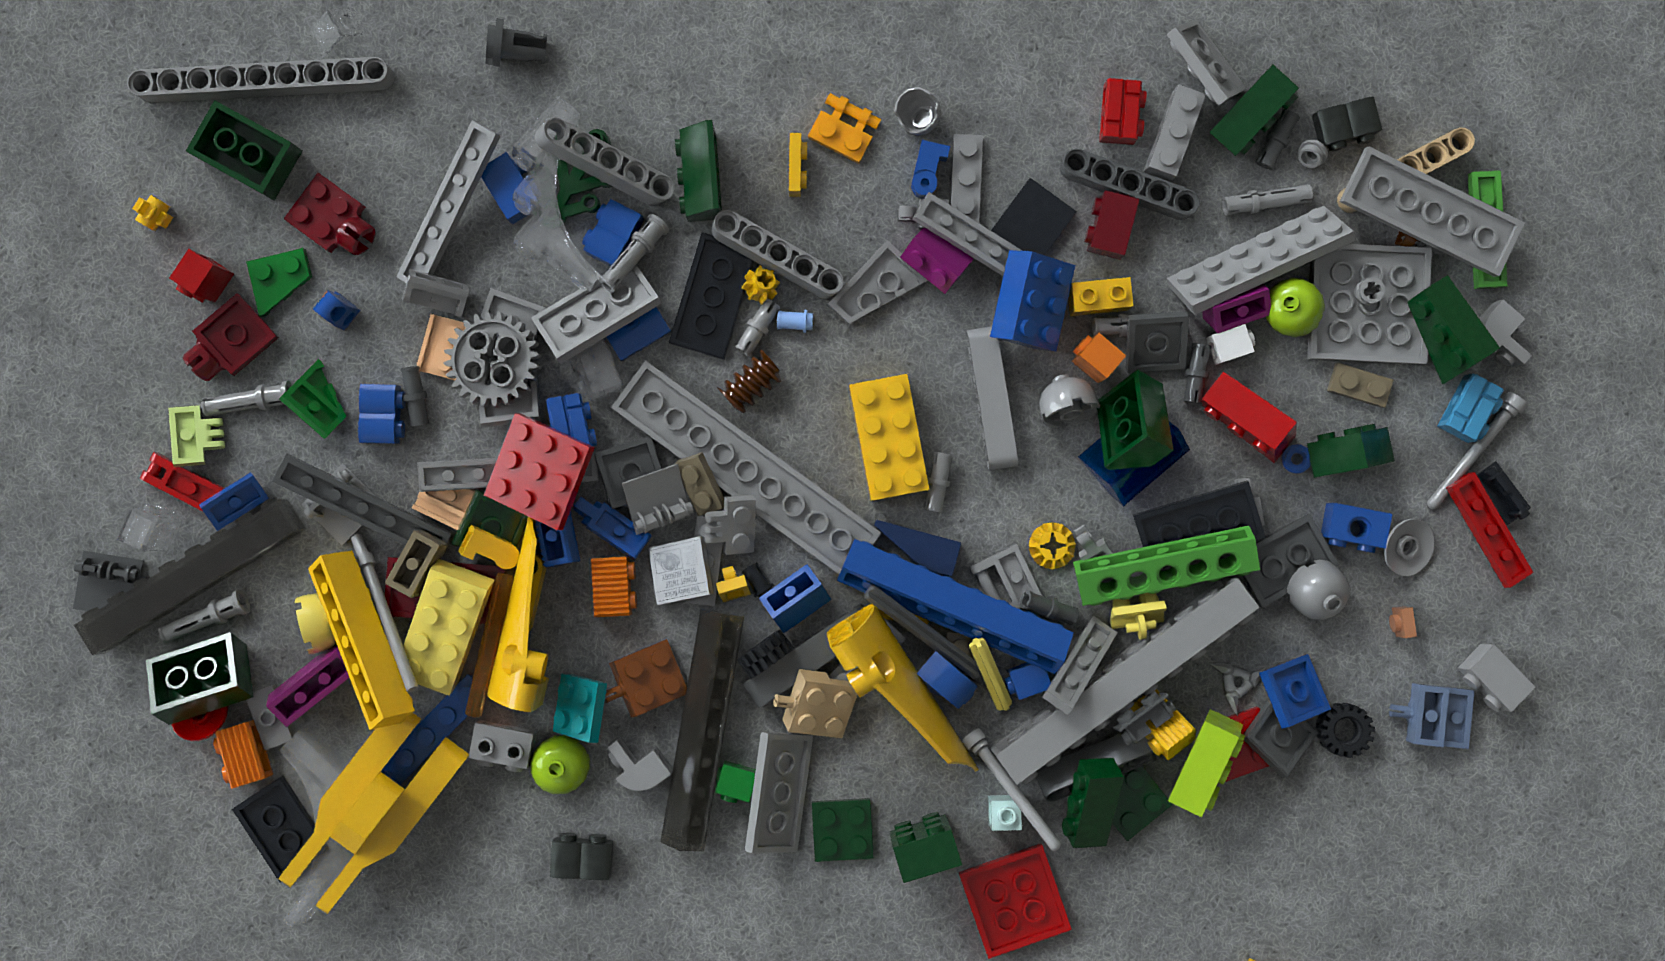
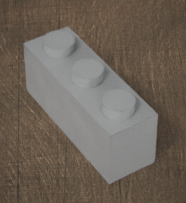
(1174, 133)

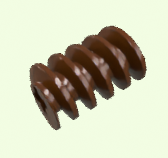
(751, 382)

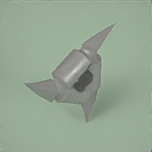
(1233, 692)

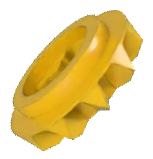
(1043, 556)

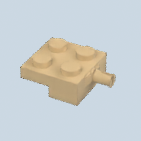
(817, 705)

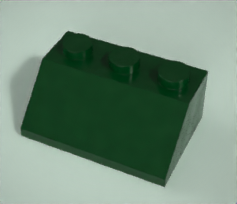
(699, 171)
(1134, 423)

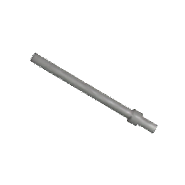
(367, 563)

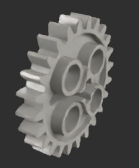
(466, 356)

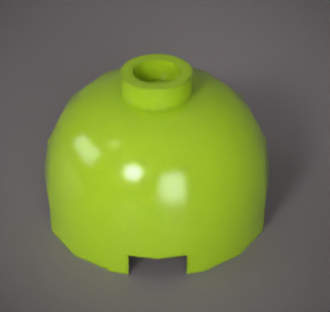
(1306, 311)
(560, 764)

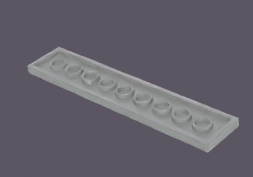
(743, 466)

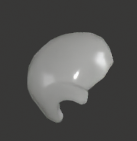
(919, 102)

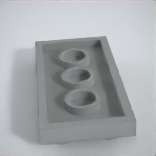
(591, 316)
(778, 792)

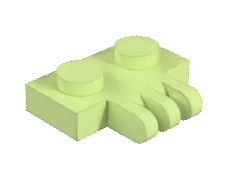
(192, 435)

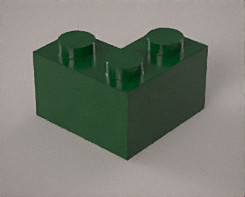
(1357, 450)

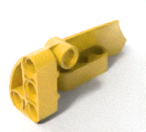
(884, 666)
(519, 672)

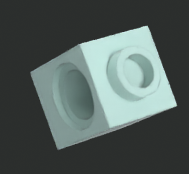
(1003, 813)

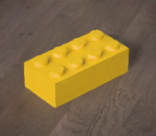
(888, 437)

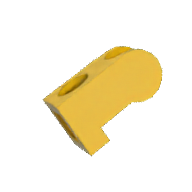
(491, 546)

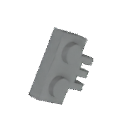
(733, 525)

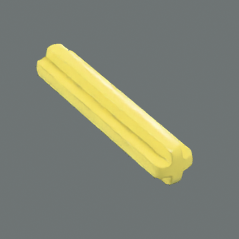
(990, 674)

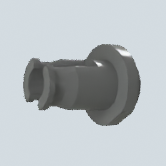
(513, 45)

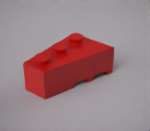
(1249, 417)

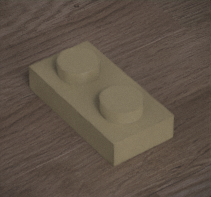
(1360, 385)
(700, 484)

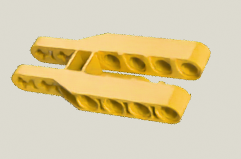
(362, 807)

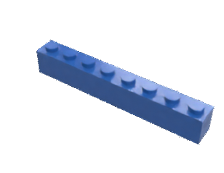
(957, 606)

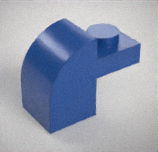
(947, 680)

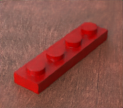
(1489, 530)

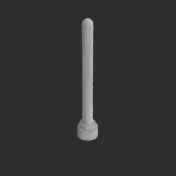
(1511, 406)
(977, 743)

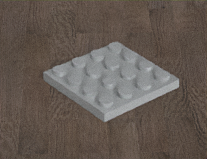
(1375, 331)

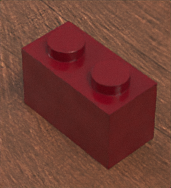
(1112, 224)

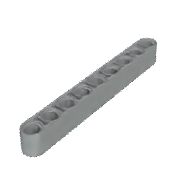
(249, 74)

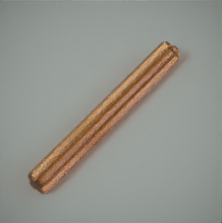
(489, 645)

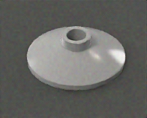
(1409, 547)

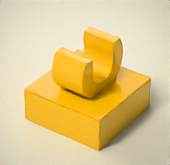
(733, 586)

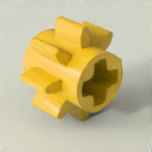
(152, 213)
(760, 284)

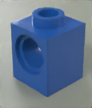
(1026, 680)

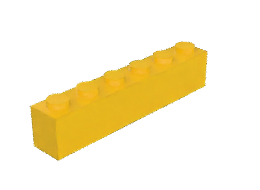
(361, 639)

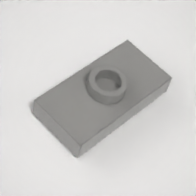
(268, 725)

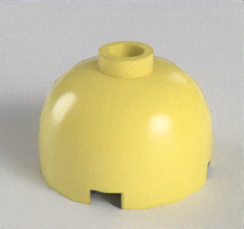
(314, 623)

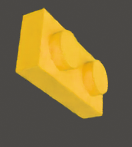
(797, 152)

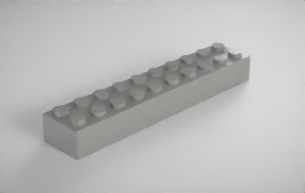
(1127, 677)

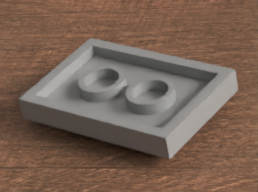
(1206, 62)

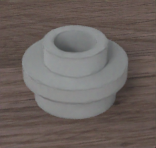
(1312, 153)

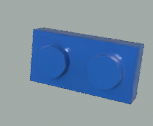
(234, 501)

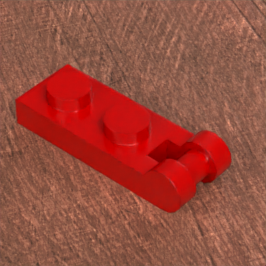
(179, 481)

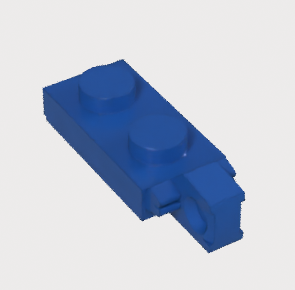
(612, 527)

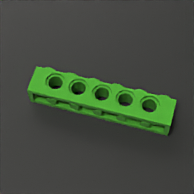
(1178, 554)

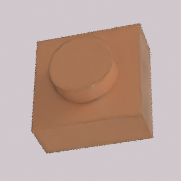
(1403, 622)

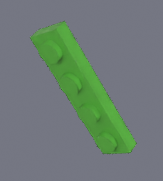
(1487, 188)

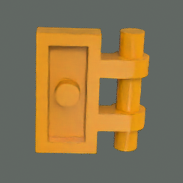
(840, 136)

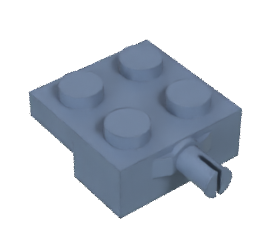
(1437, 715)

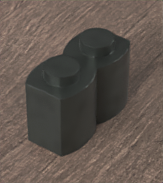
(1347, 123)
(581, 857)

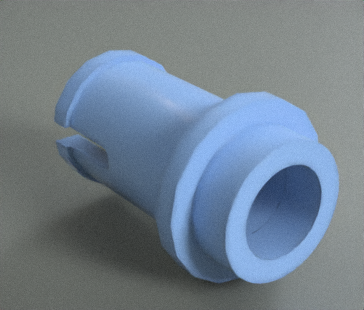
(795, 320)

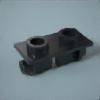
(1503, 493)

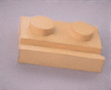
(435, 342)
(445, 505)

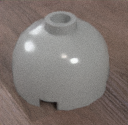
(1067, 400)
(1319, 590)

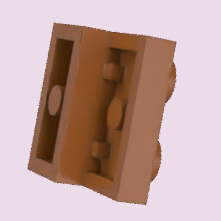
(647, 679)

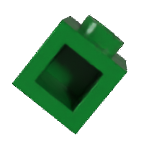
(735, 782)

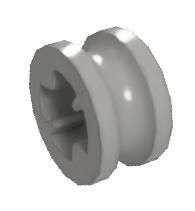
(1378, 296)

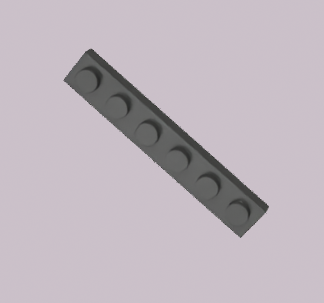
(352, 501)

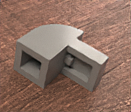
(1501, 322)
(638, 774)

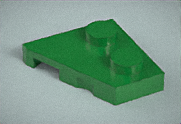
(277, 277)
(315, 401)

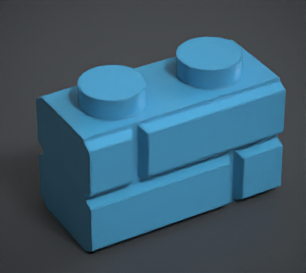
(1471, 408)

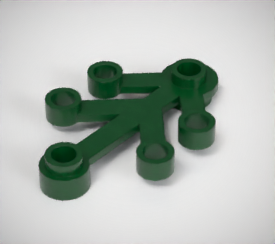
(572, 184)

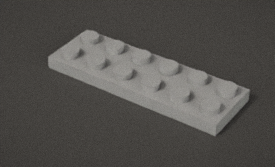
(1432, 211)
(1260, 259)

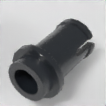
(757, 580)

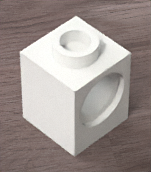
(1231, 344)

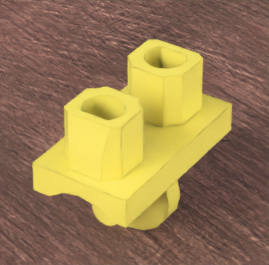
(1139, 616)

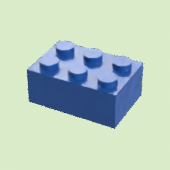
(1032, 300)

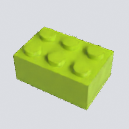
(1207, 764)

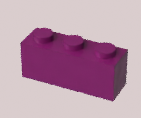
(308, 686)

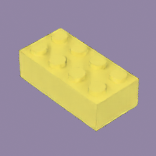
(445, 624)

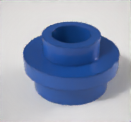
(1286, 458)

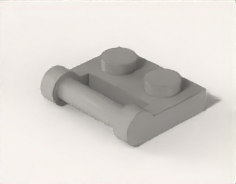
(1012, 572)

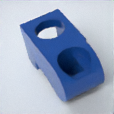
(924, 175)
(336, 309)

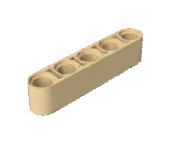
(1441, 148)

